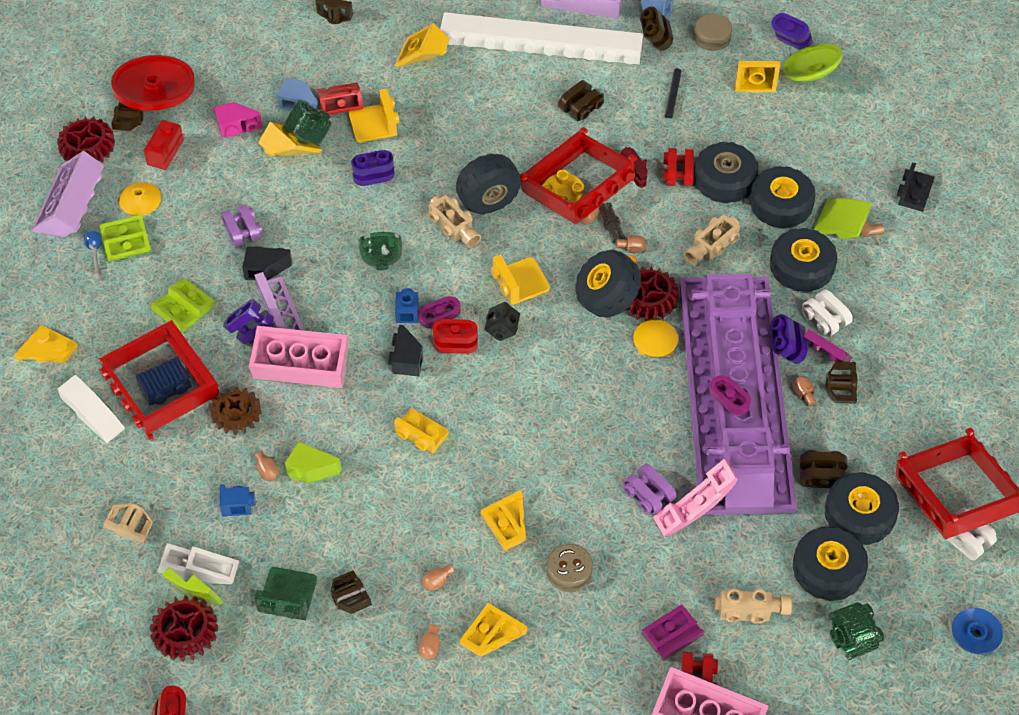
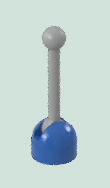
(93, 241)

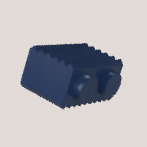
(164, 381)

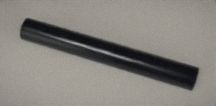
(673, 93)

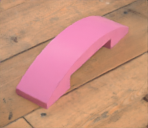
(698, 501)

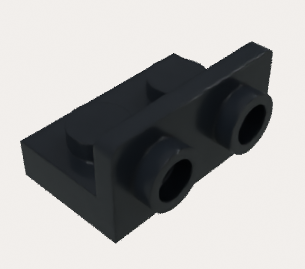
(915, 190)

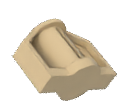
(125, 530)

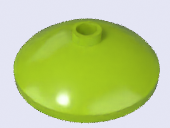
(812, 62)

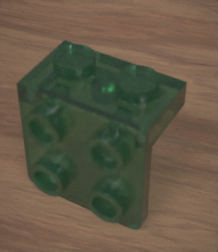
(286, 593)

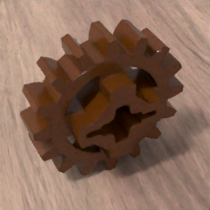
(235, 410)

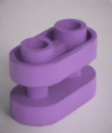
(246, 216)
(649, 489)

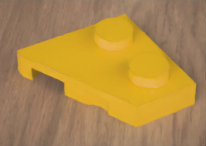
(47, 346)
(506, 520)
(491, 630)

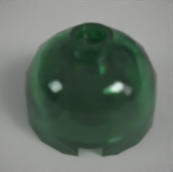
(380, 249)

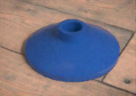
(977, 621)

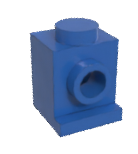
(406, 306)
(236, 500)

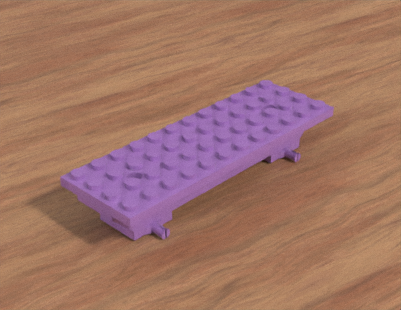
(731, 336)

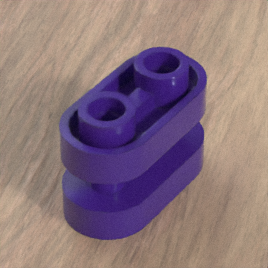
(792, 31)
(373, 167)
(246, 320)
(788, 339)

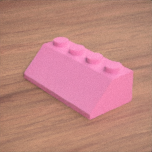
(299, 357)
(693, 696)

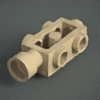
(456, 223)
(709, 242)
(749, 608)

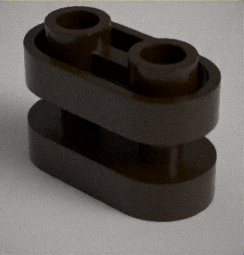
(656, 28)
(581, 100)
(822, 468)

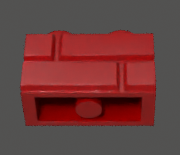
(340, 98)
(163, 144)

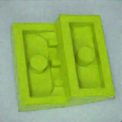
(843, 217)
(125, 238)
(183, 304)
(192, 587)

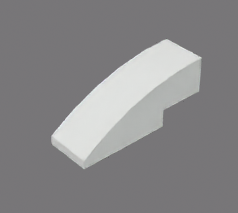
(90, 408)
(198, 562)

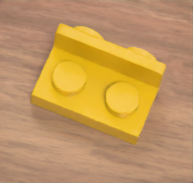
(420, 430)

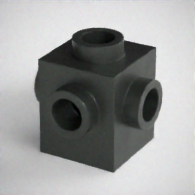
(502, 321)

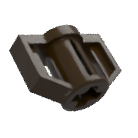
(335, 9)
(126, 118)
(842, 382)
(349, 593)

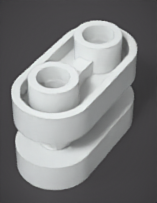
(826, 313)
(973, 541)

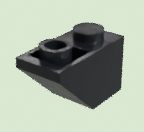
(266, 260)
(407, 353)

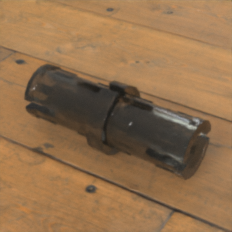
(611, 222)

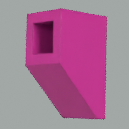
(236, 119)

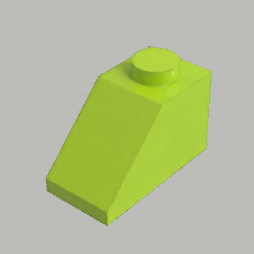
(311, 464)

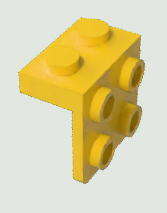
(376, 120)
(520, 279)

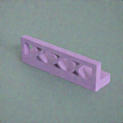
(270, 301)

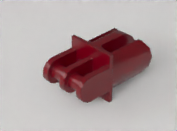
(640, 167)

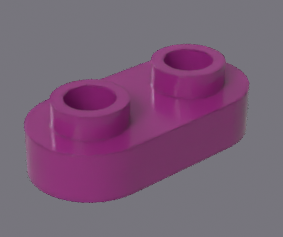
(438, 310)
(730, 396)

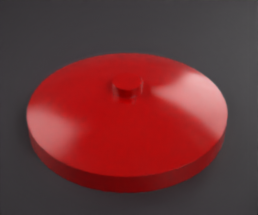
(153, 82)

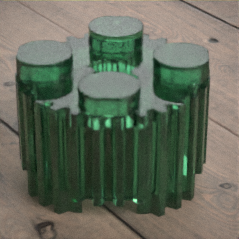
(308, 123)
(855, 630)

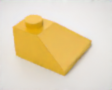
(423, 46)
(757, 76)
(284, 143)

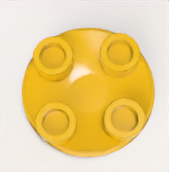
(566, 186)
(655, 338)

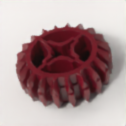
(84, 137)
(656, 295)
(169, 641)

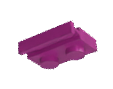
(820, 343)
(672, 632)

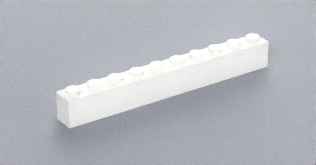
(542, 38)

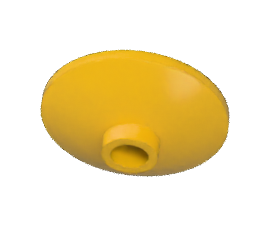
(136, 204)

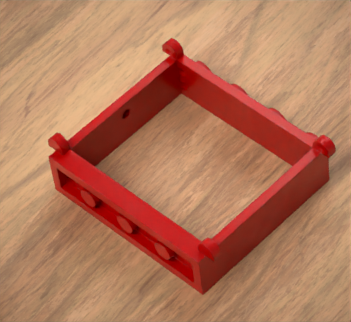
(564, 155)
(165, 333)
(952, 524)

